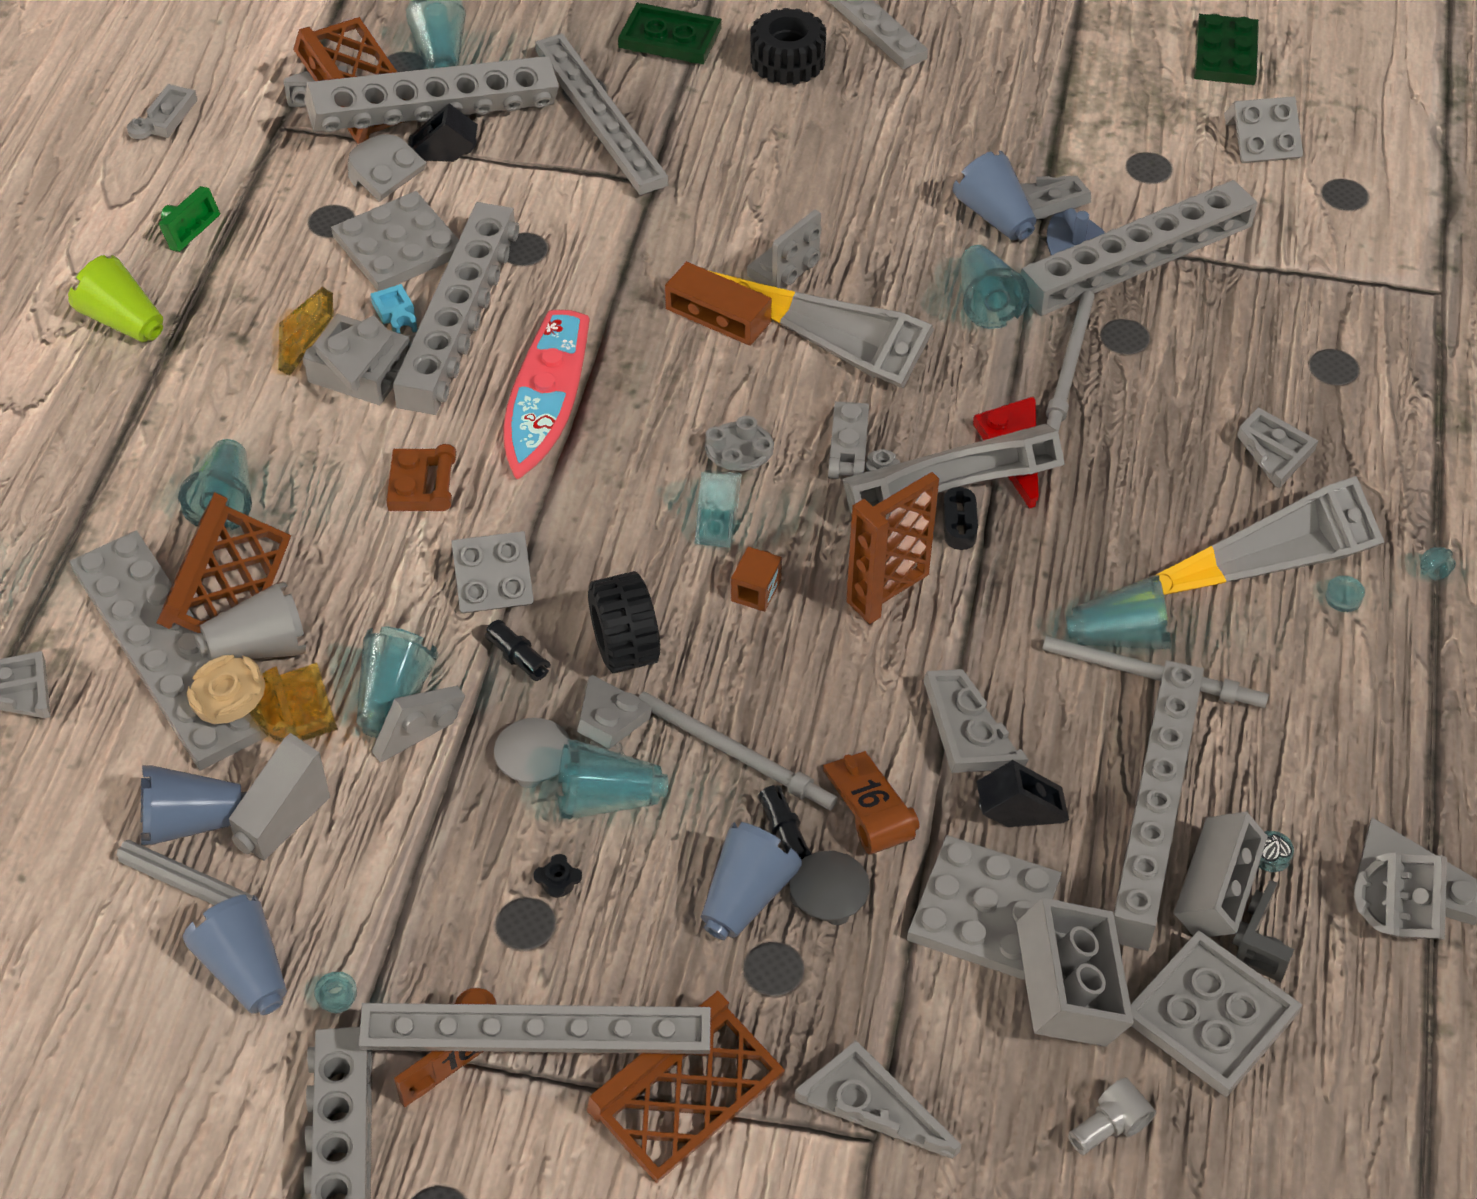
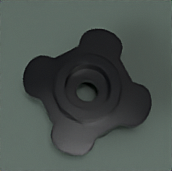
(558, 886)

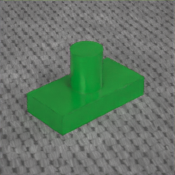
(188, 219)

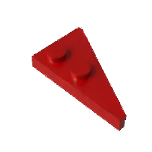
(1007, 420)

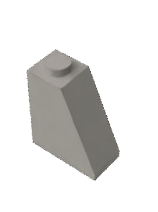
(280, 798)

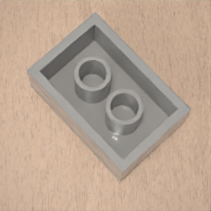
(1074, 972)

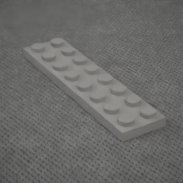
(129, 595)

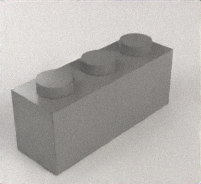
(1221, 874)

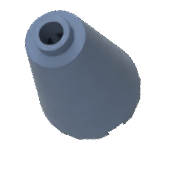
(996, 195)
(184, 804)
(746, 879)
(240, 952)

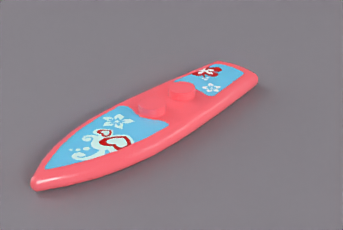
(545, 389)

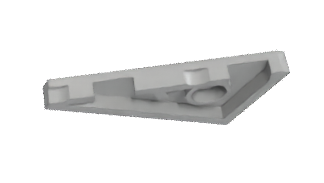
(867, 1094)

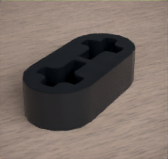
(965, 518)

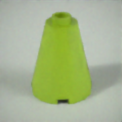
(115, 299)

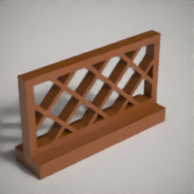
(321, 66)
(871, 548)
(200, 554)
(653, 1067)

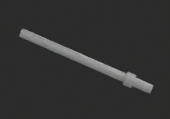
(1058, 406)
(1228, 691)
(798, 784)

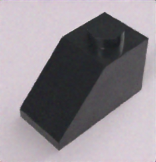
(445, 136)
(1021, 797)

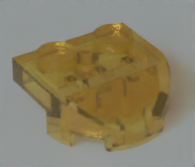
(294, 705)

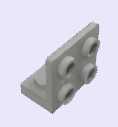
(1266, 129)
(790, 254)
(492, 572)

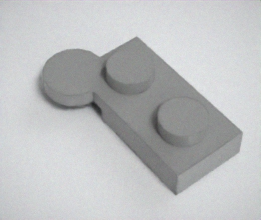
(164, 113)

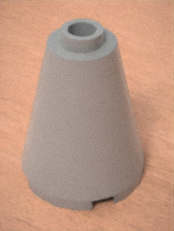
(254, 628)

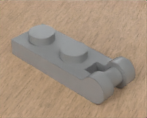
(848, 439)

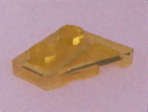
(303, 328)

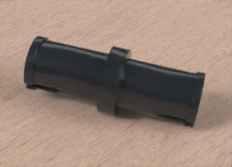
(517, 650)
(783, 822)

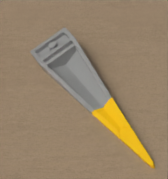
(869, 338)
(1306, 533)

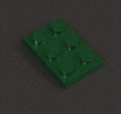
(670, 33)
(1226, 49)

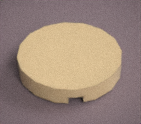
(226, 689)

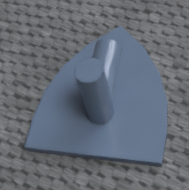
(1070, 229)

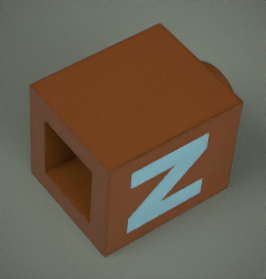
(756, 578)

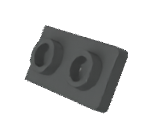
(1259, 952)

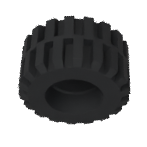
(788, 46)
(624, 622)

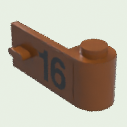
(878, 810)
(438, 1064)

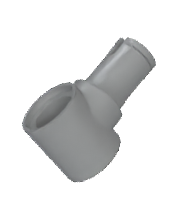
(1119, 1111)

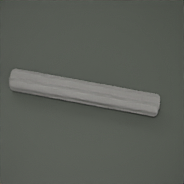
(176, 873)

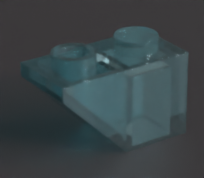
(717, 508)

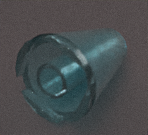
(437, 30)
(991, 288)
(220, 471)
(1124, 618)
(391, 668)
(606, 781)

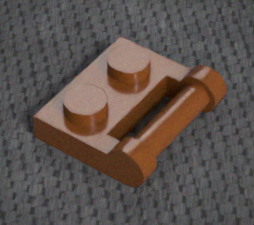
(410, 475)

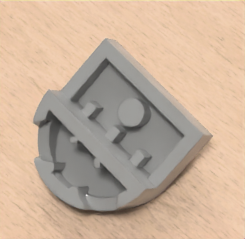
(383, 164)
(1404, 895)

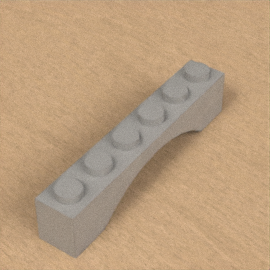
(997, 457)

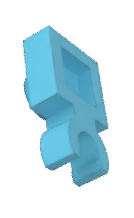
(395, 307)

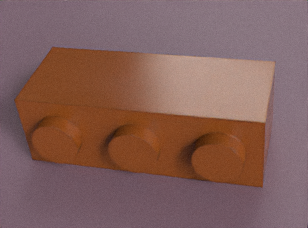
(718, 303)

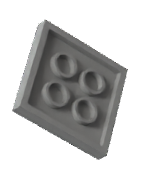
(396, 241)
(975, 904)
(1213, 1013)

